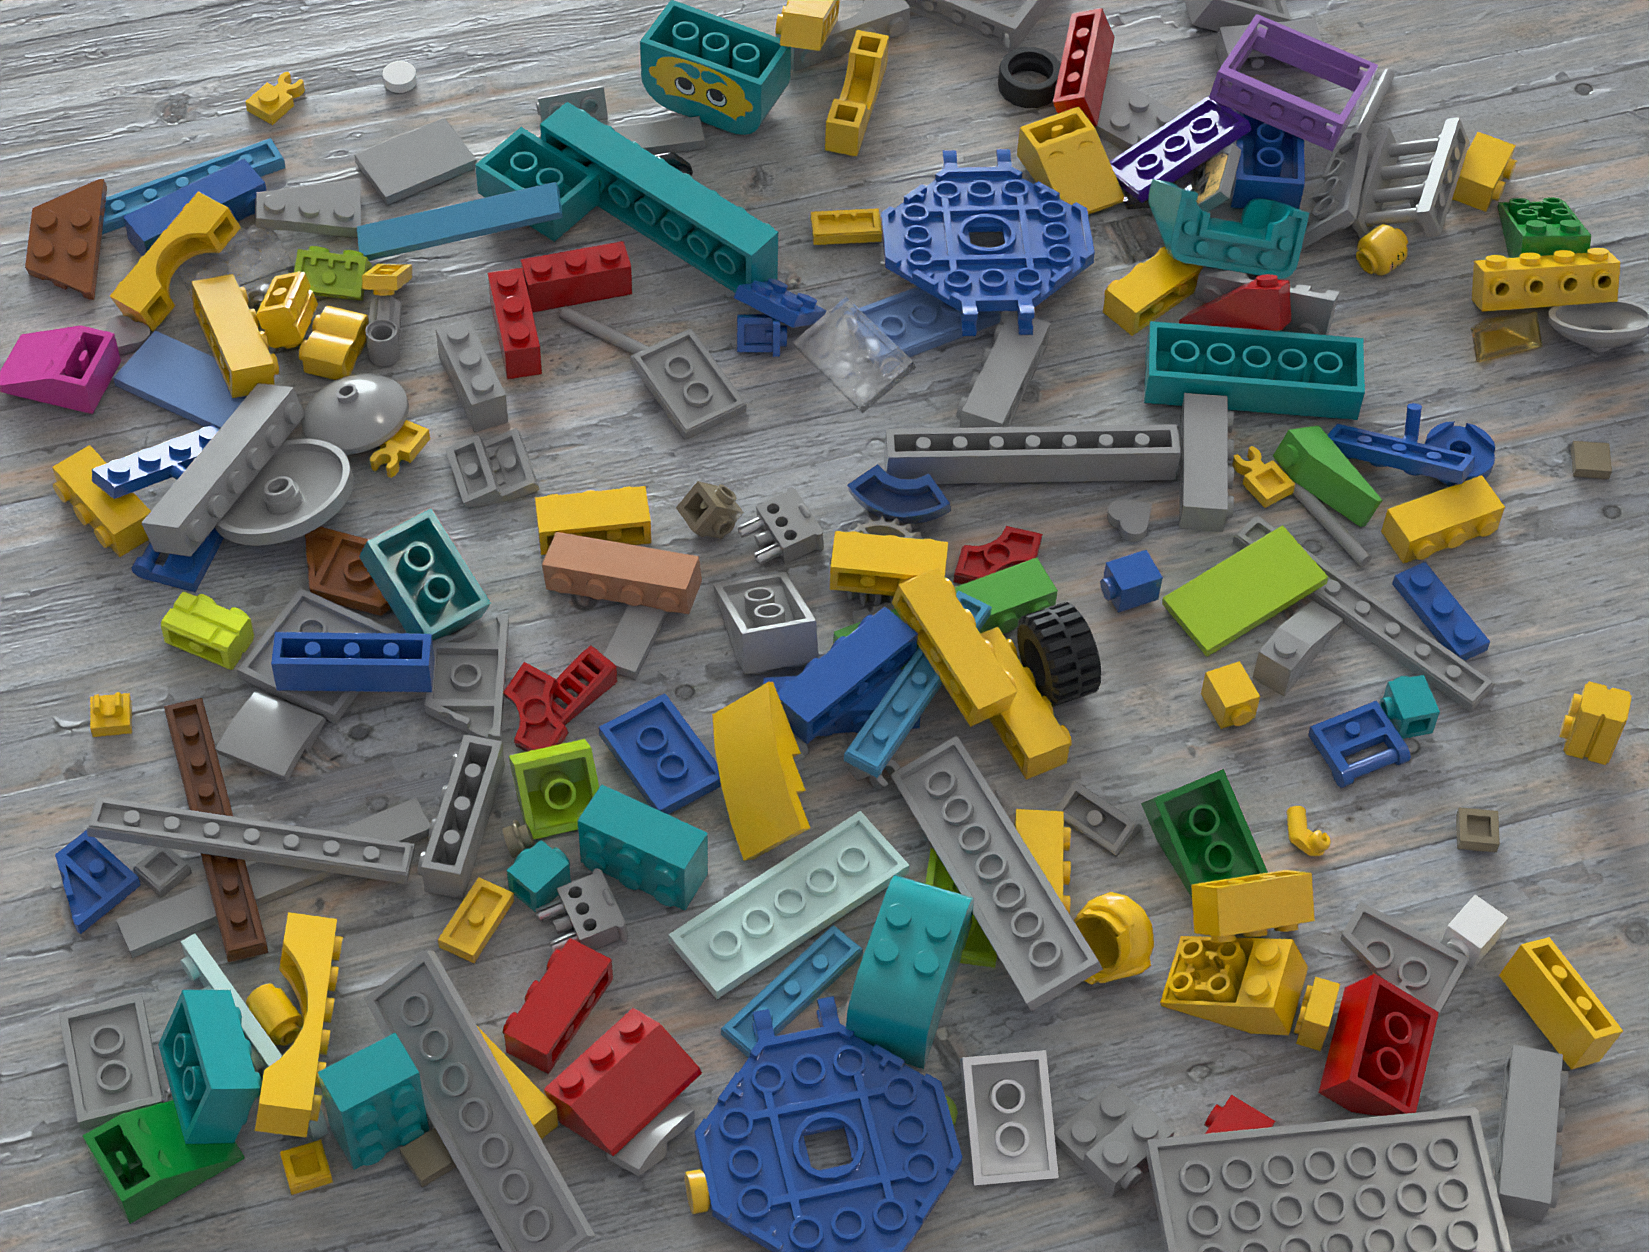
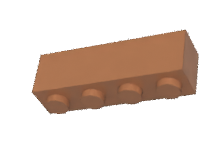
(622, 573)

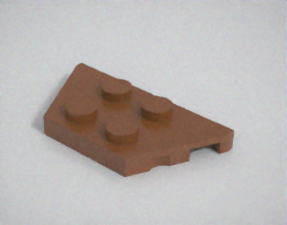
(67, 238)
(338, 572)

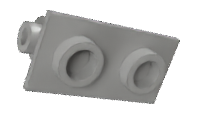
(590, 100)

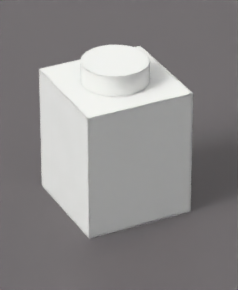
(1475, 930)

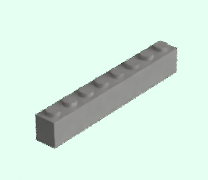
(1034, 453)

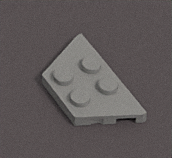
(1129, 115)
(471, 679)

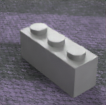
(1257, 62)
(472, 375)

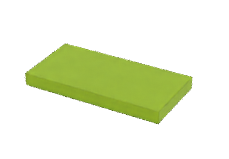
(1244, 590)

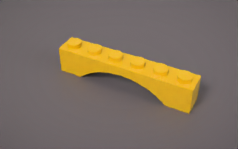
(289, 1083)

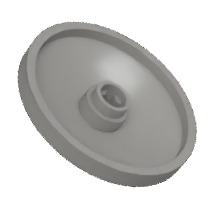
(290, 495)

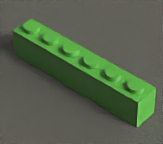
(1009, 593)

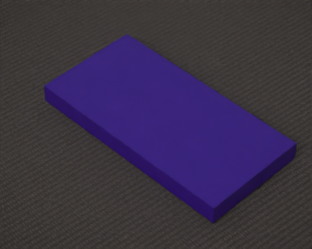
(1178, 147)

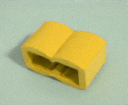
(334, 343)

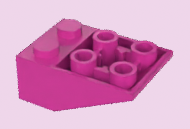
(62, 367)

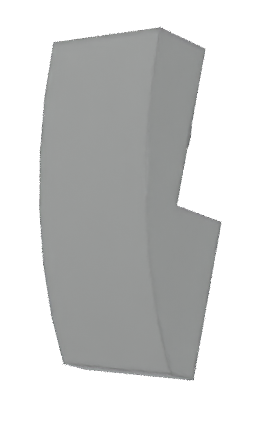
(651, 1142)

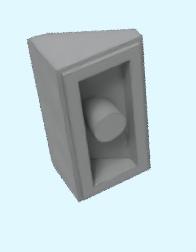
(1097, 818)

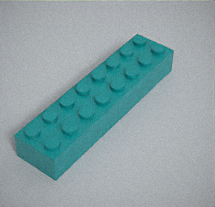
(666, 203)

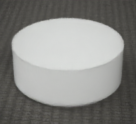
(399, 77)

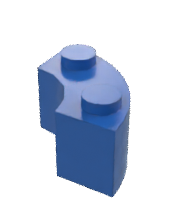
(892, 497)

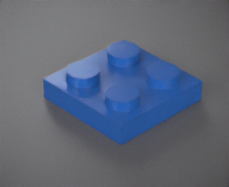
(775, 301)

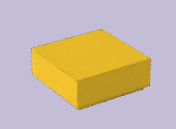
(306, 1167)

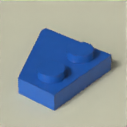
(93, 880)

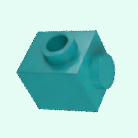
(1410, 706)
(538, 875)

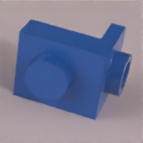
(760, 334)

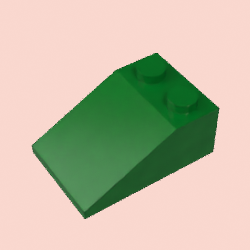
(1204, 831)

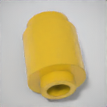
(275, 1014)

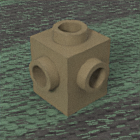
(710, 510)

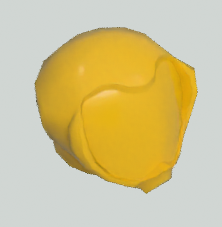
(1117, 935)

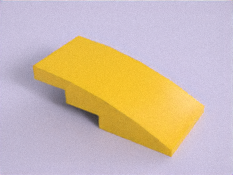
(759, 771)

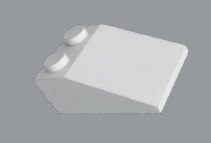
(1009, 1117)

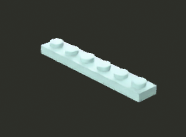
(201, 965)

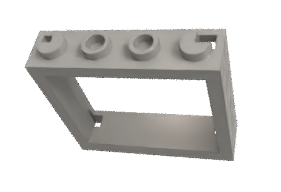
(981, 21)

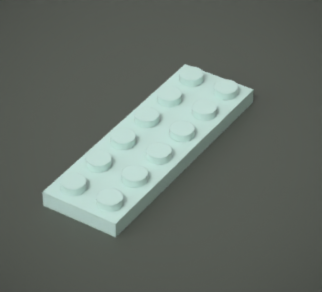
(787, 904)

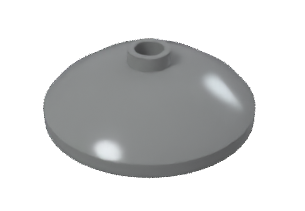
(1601, 324)
(356, 412)

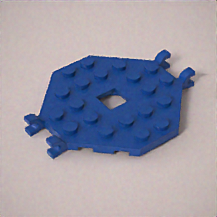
(1042, 238)
(816, 1084)

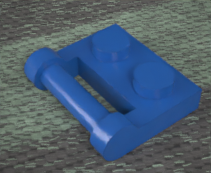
(179, 570)
(1356, 732)

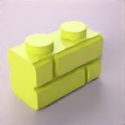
(208, 629)

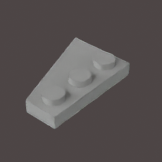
(316, 208)
(1404, 956)

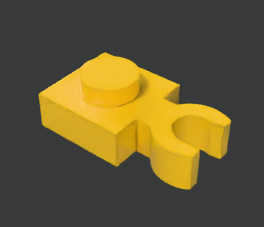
(275, 101)
(402, 446)
(1264, 481)

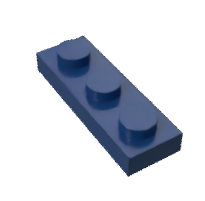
(1440, 611)

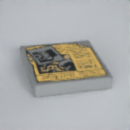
(1217, 178)

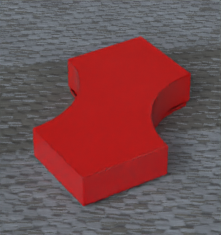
(1008, 550)
(532, 695)

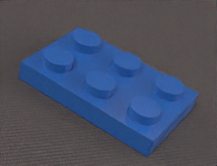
(661, 755)

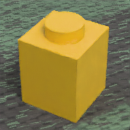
(1230, 695)

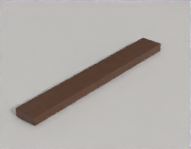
(207, 793)

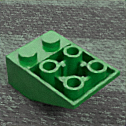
(1541, 227)
(147, 1158)

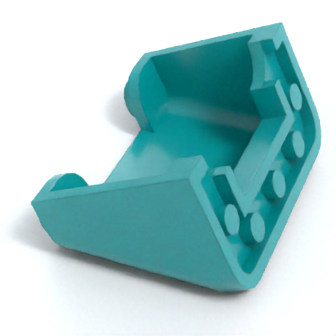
(1260, 244)

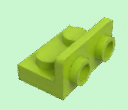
(333, 273)

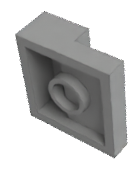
(1110, 1139)

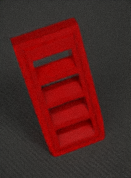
(593, 668)

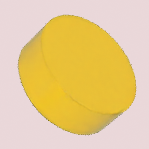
(697, 1191)

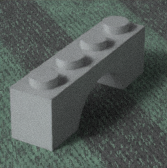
(875, 16)

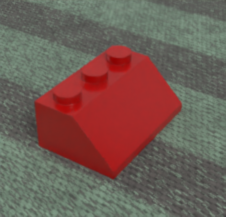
(1378, 1049)
(622, 1082)

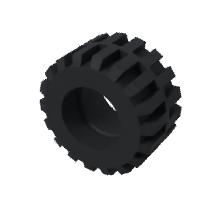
(1059, 653)

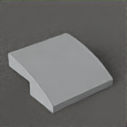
(492, 469)
(270, 735)

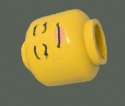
(1382, 250)

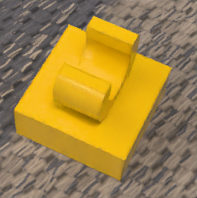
(111, 714)

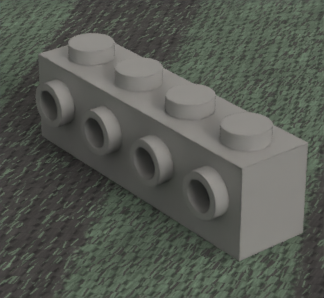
(462, 816)

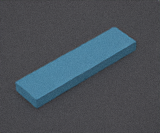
(795, 987)

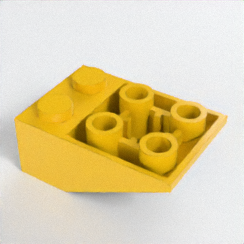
(1070, 159)
(1237, 983)

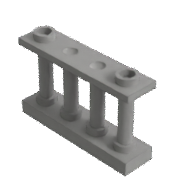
(1434, 192)

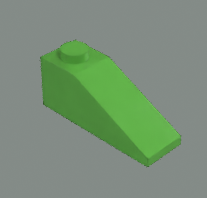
(1325, 472)

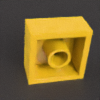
(1316, 1013)

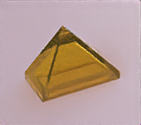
(1506, 335)

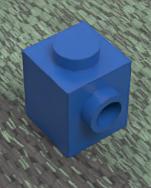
(1131, 581)

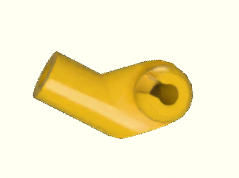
(1299, 835)

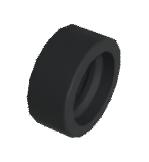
(1025, 94)

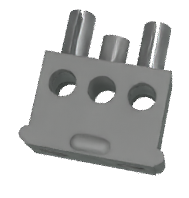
(787, 526)
(588, 911)

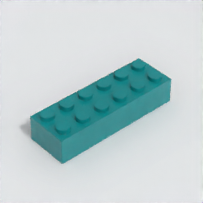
(1256, 369)

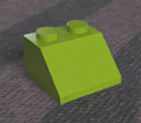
(554, 786)

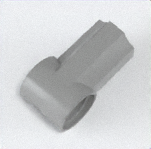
(384, 330)

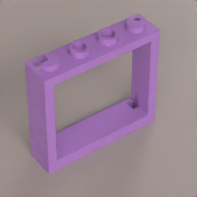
(1280, 107)

